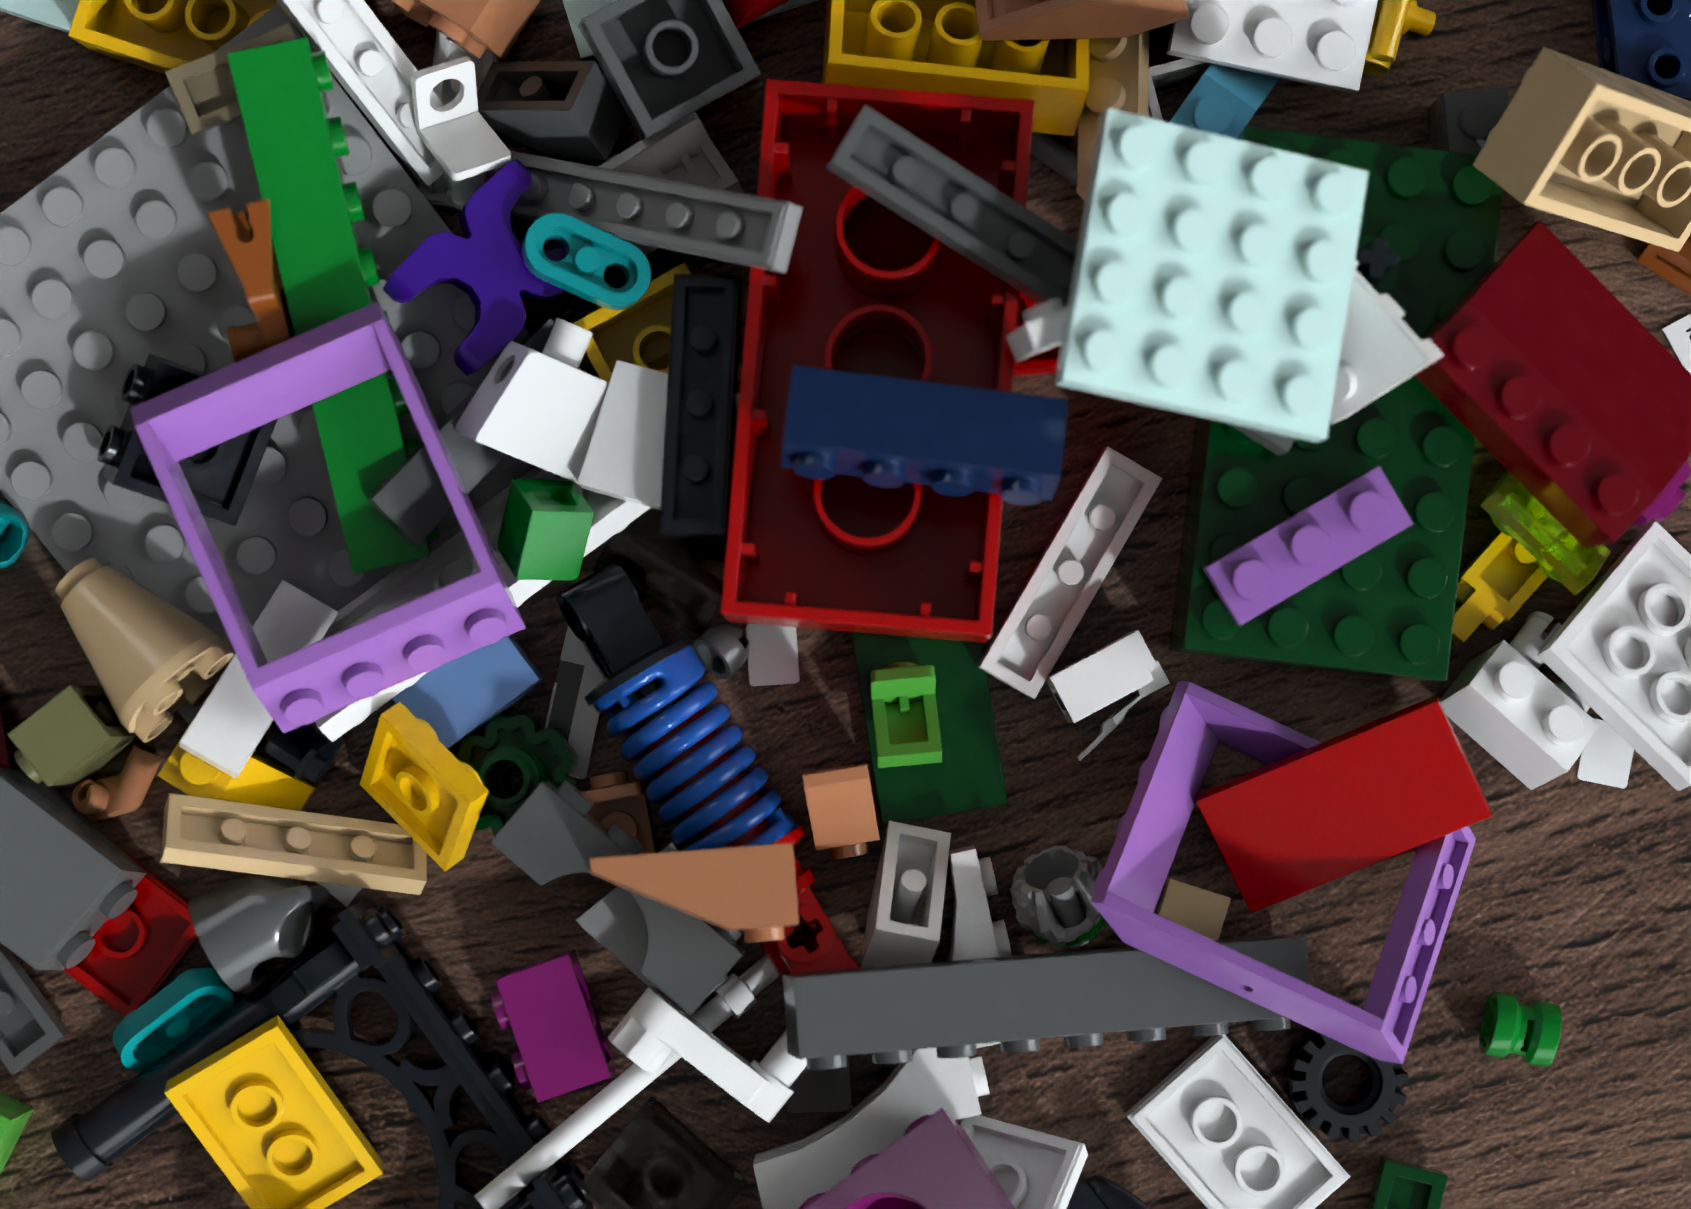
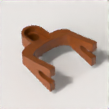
(260, 276)

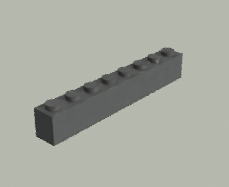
(1018, 1002)

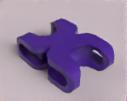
(483, 265)

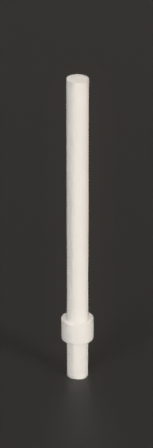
(731, 999)

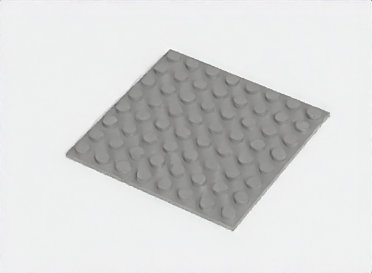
(126, 265)

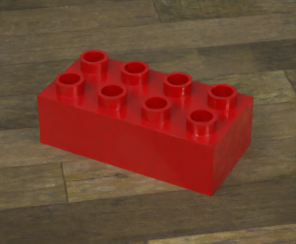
(881, 302)

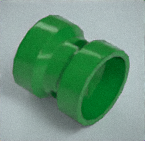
(1520, 1029)

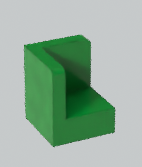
(544, 529)

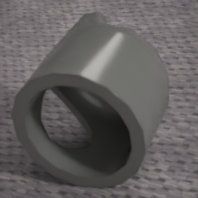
(254, 924)

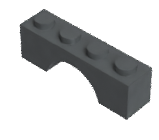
(558, 837)

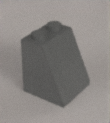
(56, 875)

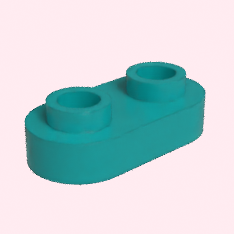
(586, 258)
(171, 1017)

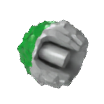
(1056, 895)

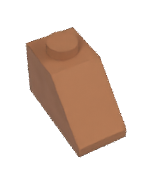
(841, 809)

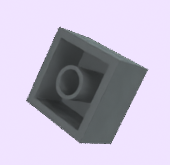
(667, 57)

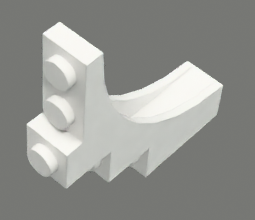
(914, 1088)

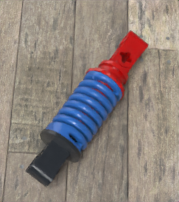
(687, 750)

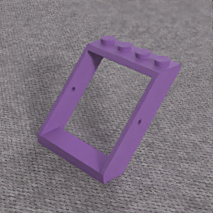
(385, 647)
(1151, 836)

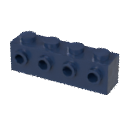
(1646, 42)
(923, 434)

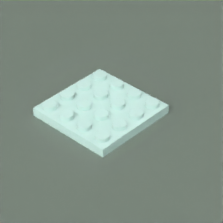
(1212, 276)

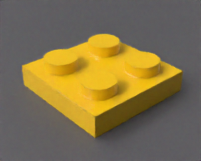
(423, 785)

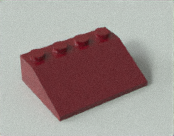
(1564, 388)

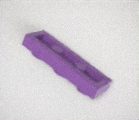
(1307, 545)

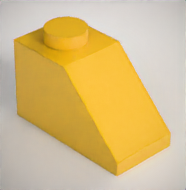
(259, 783)

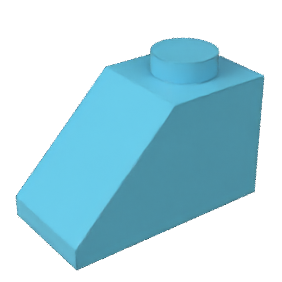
(1224, 101)

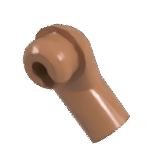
(121, 792)

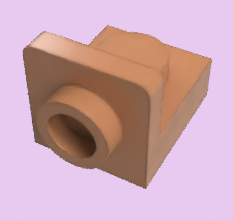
(622, 803)

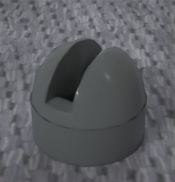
(722, 649)

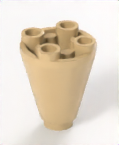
(140, 646)

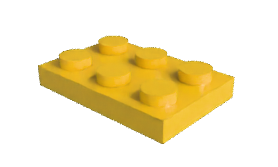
(274, 1123)

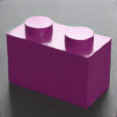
(553, 1026)

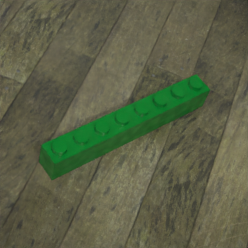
(325, 277)

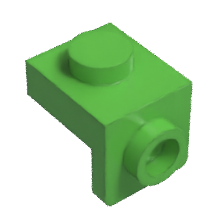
(905, 715)

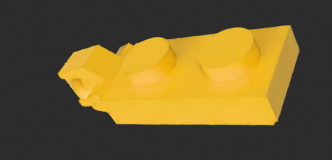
(1494, 586)

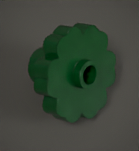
(512, 744)

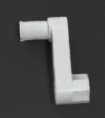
(659, 1026)

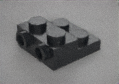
(216, 476)

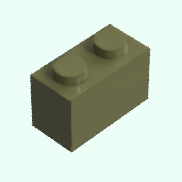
(70, 737)

